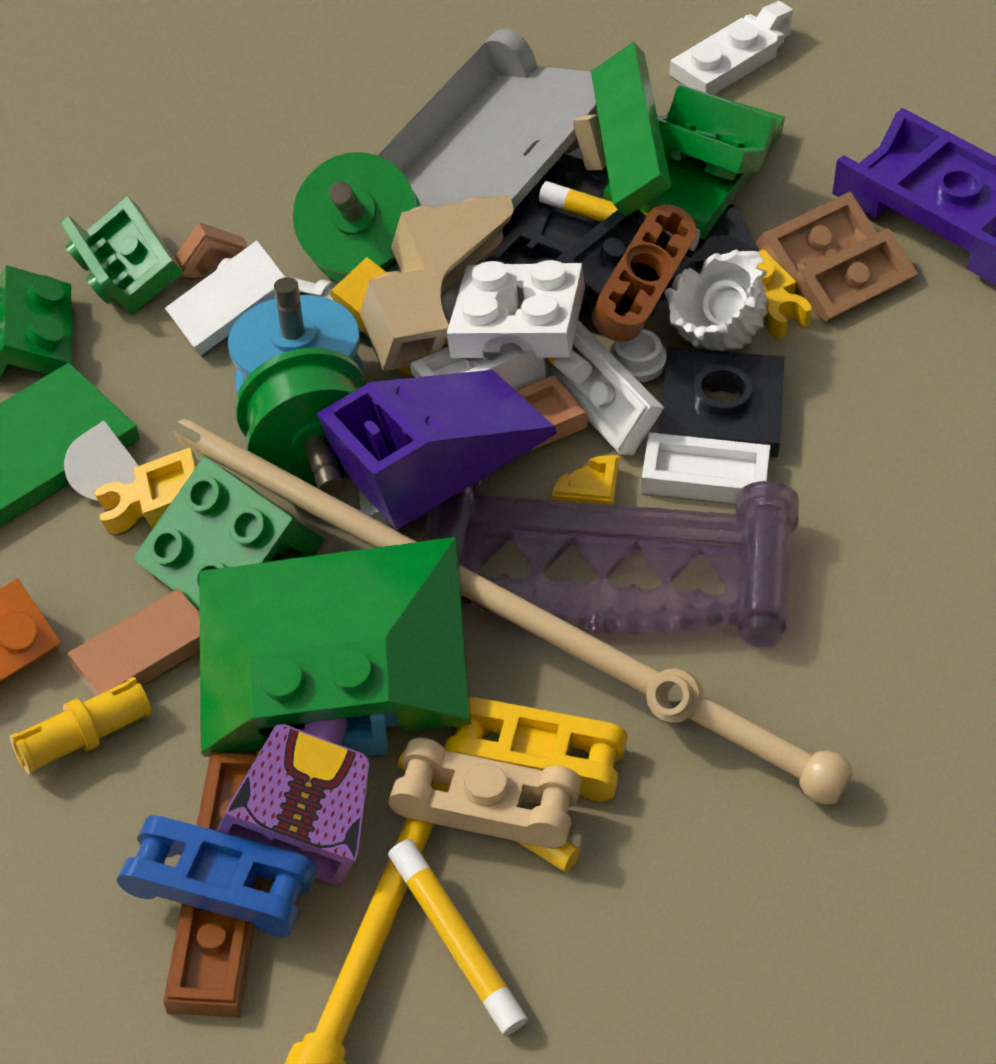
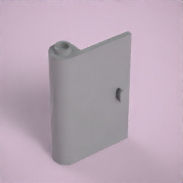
(492, 125)

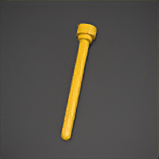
(326, 1042)

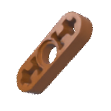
(644, 293)

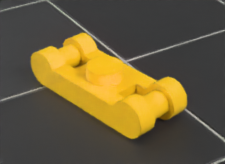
(543, 740)

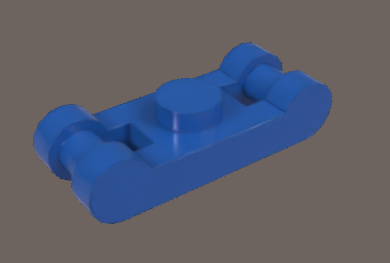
(218, 873)

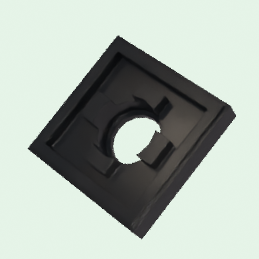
(748, 419)

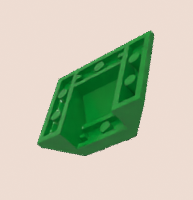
(332, 642)

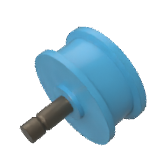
(290, 324)

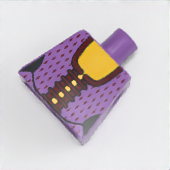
(304, 797)

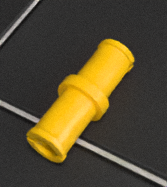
(80, 725)

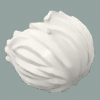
(721, 304)

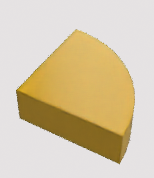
(590, 483)

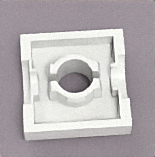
(490, 315)

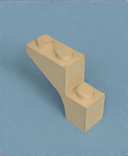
(432, 252)

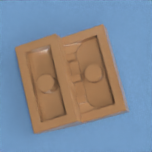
(837, 257)

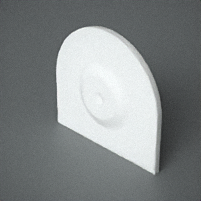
(97, 460)

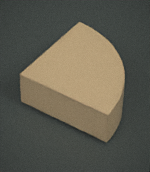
(590, 141)

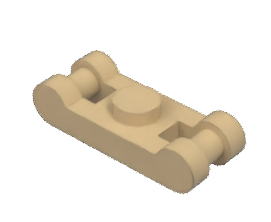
(485, 795)

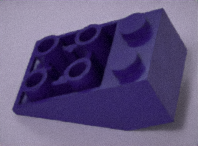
(429, 437)

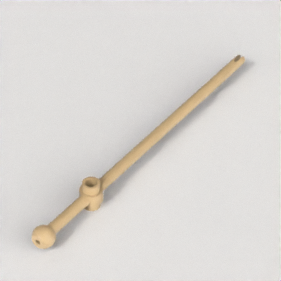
(821, 775)

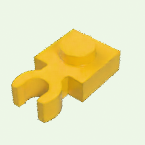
(782, 298)
(147, 496)

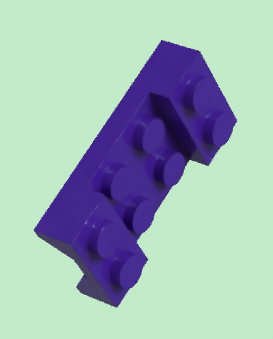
(931, 181)

